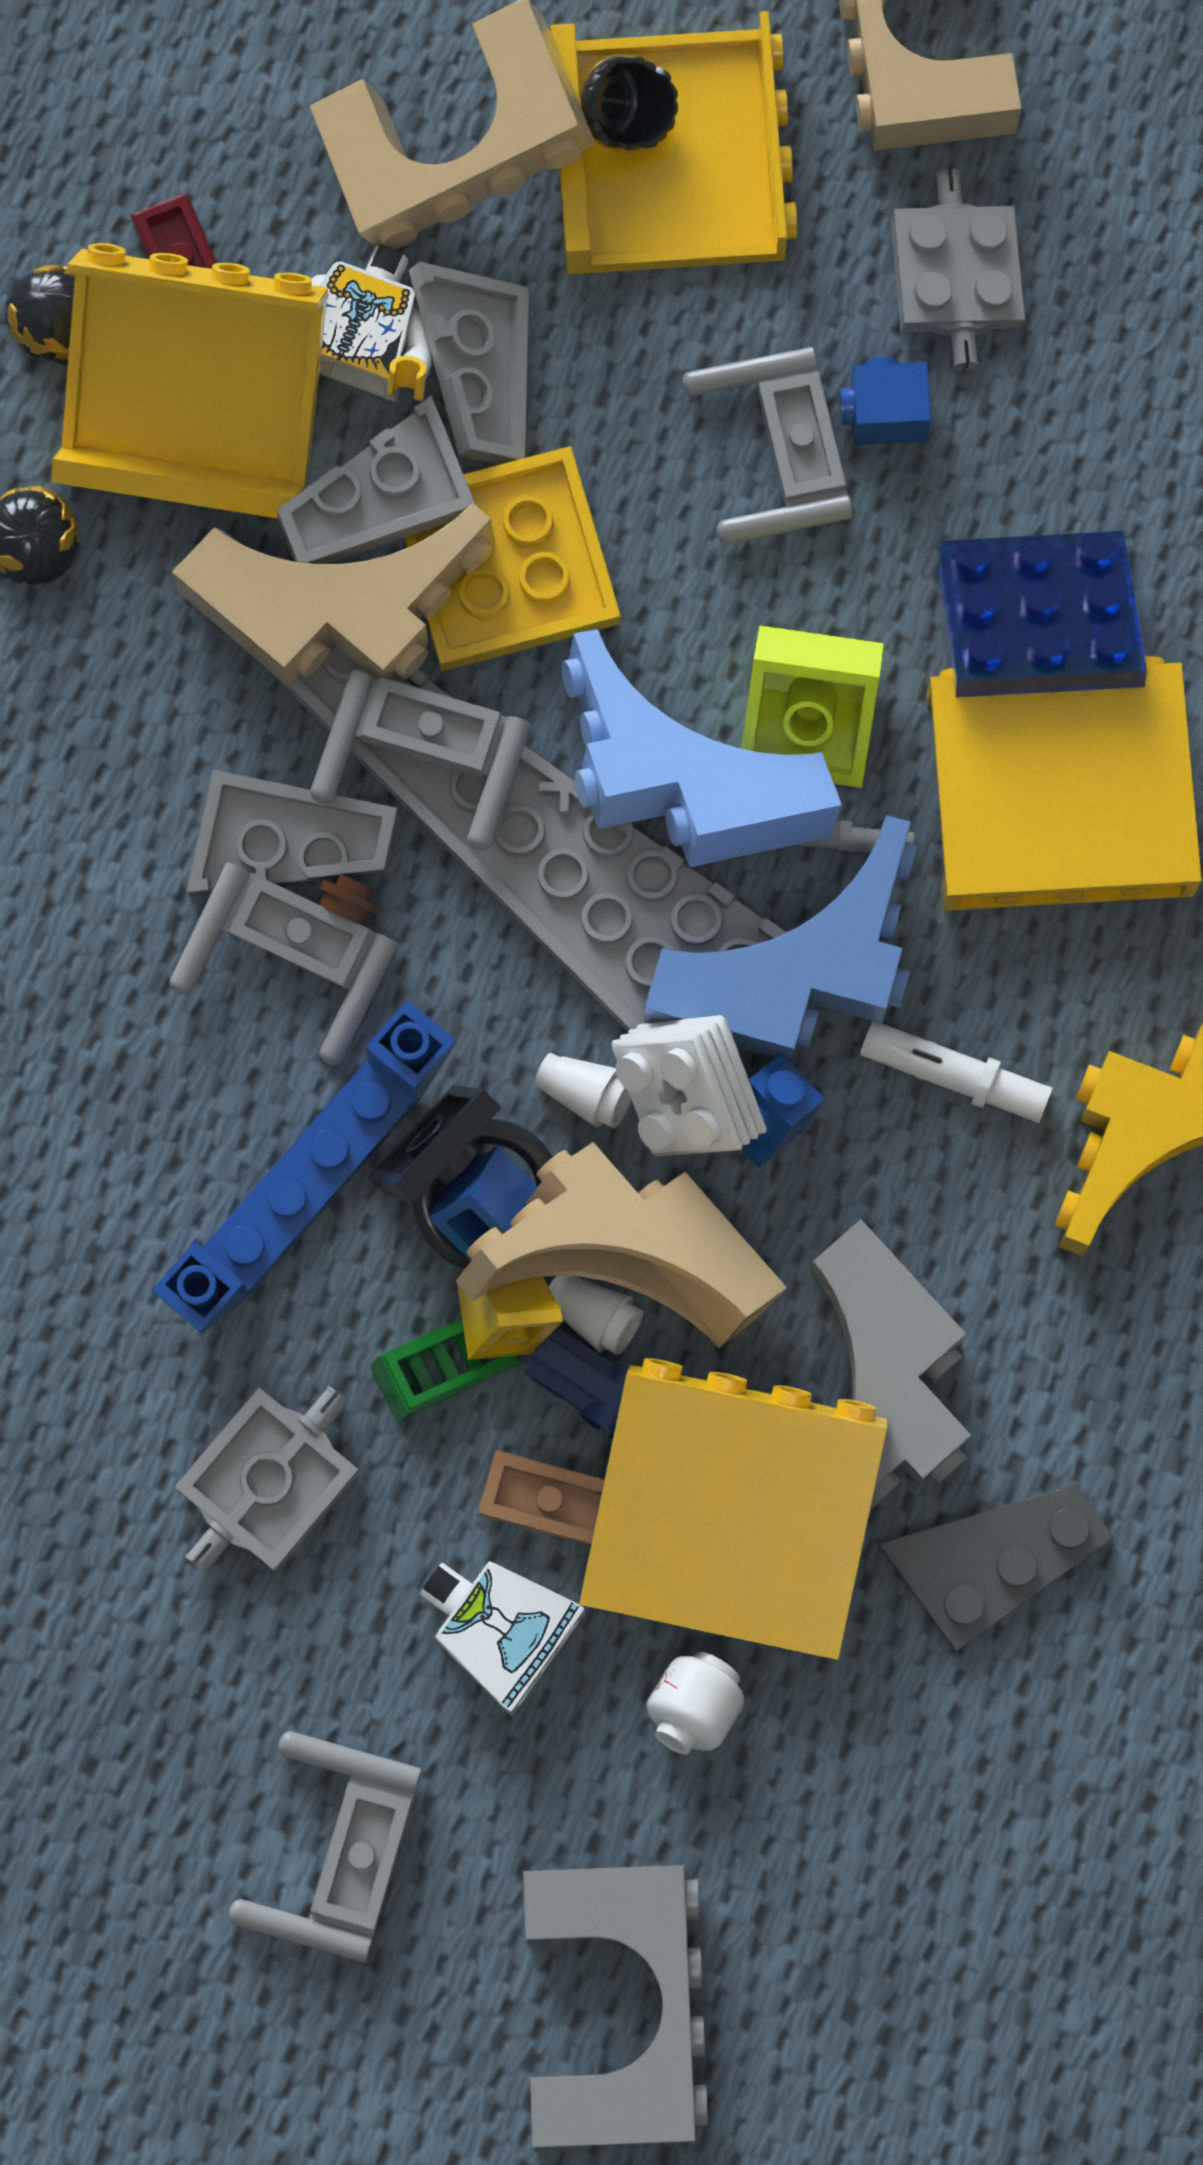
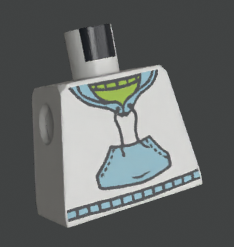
(501, 1628)

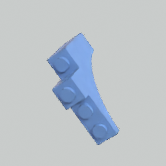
(822, 963)

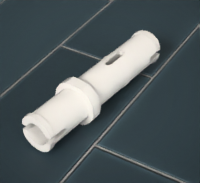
(956, 1071)

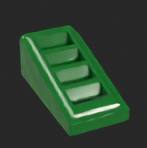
(396, 1388)

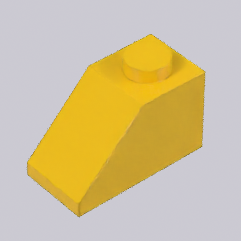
(509, 1319)

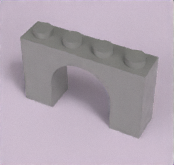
(656, 2093)

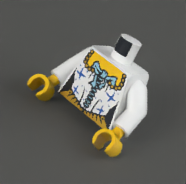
(374, 327)

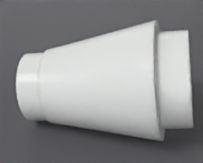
(584, 1089)
(597, 1313)

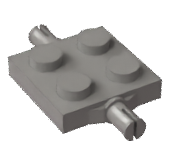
(957, 269)
(267, 1479)

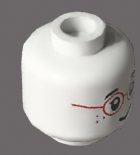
(695, 1703)

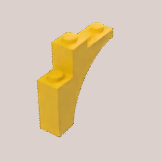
(1144, 1124)

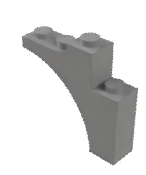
(893, 1341)

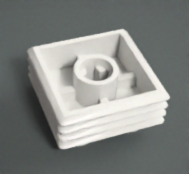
(688, 1086)

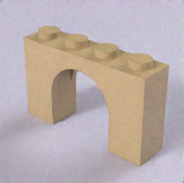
(921, 98)
(532, 130)

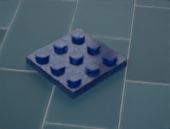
(1040, 614)

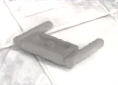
(798, 437)
(430, 730)
(297, 934)
(358, 1856)

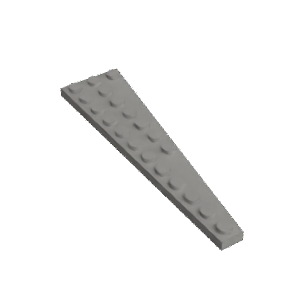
(585, 893)

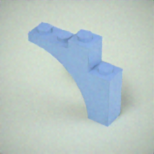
(713, 795)

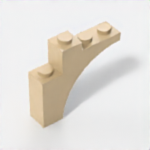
(367, 608)
(653, 1241)

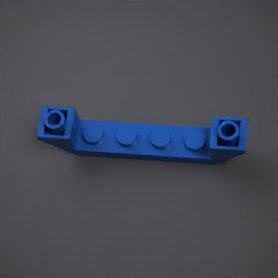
(313, 1171)

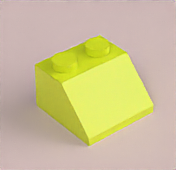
(813, 698)

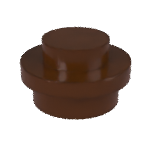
(349, 899)

